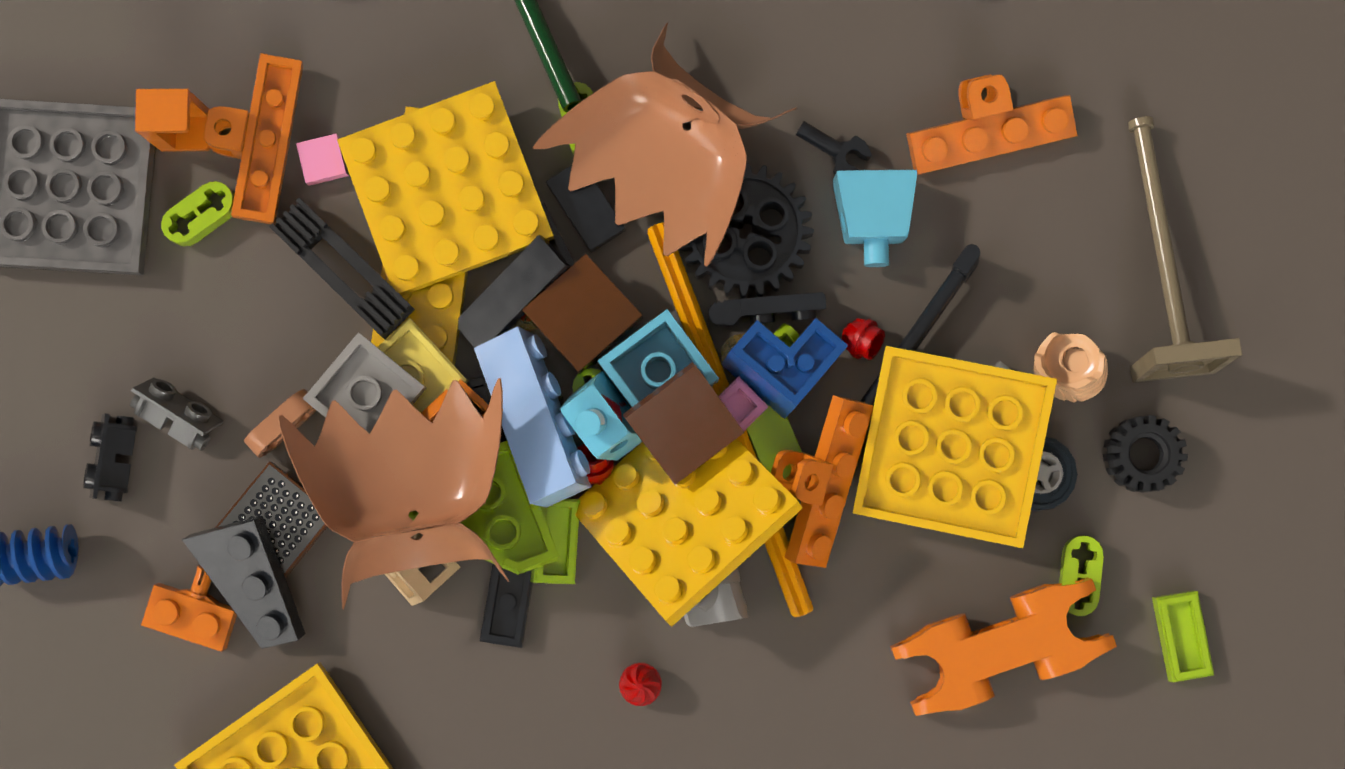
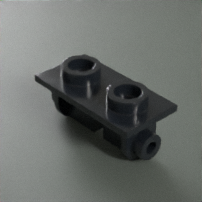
(105, 472)

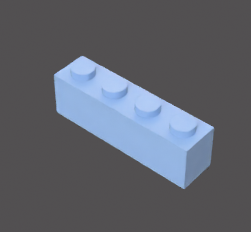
(532, 417)

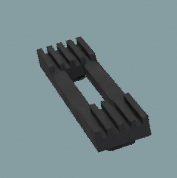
(382, 308)

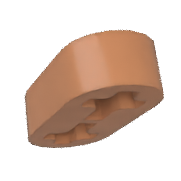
(268, 435)

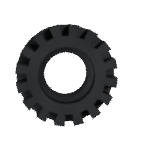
(1169, 448)

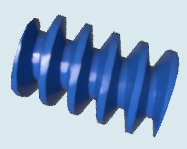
(38, 556)

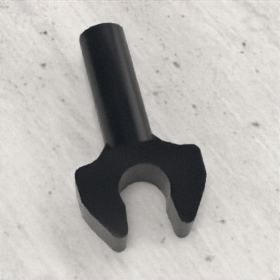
(834, 148)

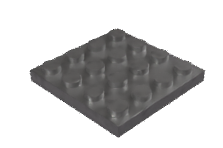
(73, 187)

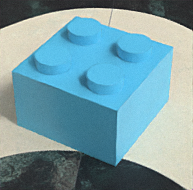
(652, 358)

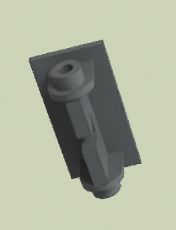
(159, 401)

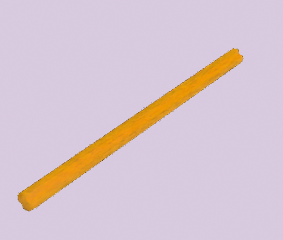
(697, 331)

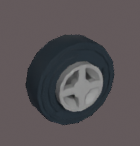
(1056, 475)

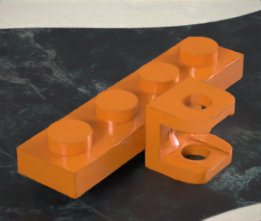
(990, 126)
(259, 137)
(823, 480)

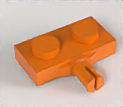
(190, 613)

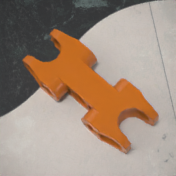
(1034, 635)

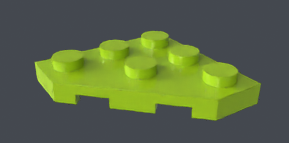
(509, 523)

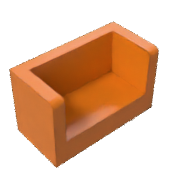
(171, 119)

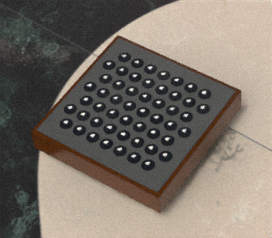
(286, 512)

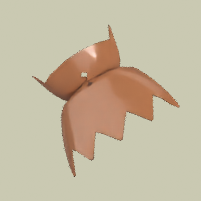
(638, 137)
(406, 464)

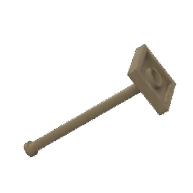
(1184, 356)

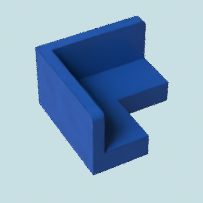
(783, 373)

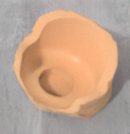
(1075, 363)

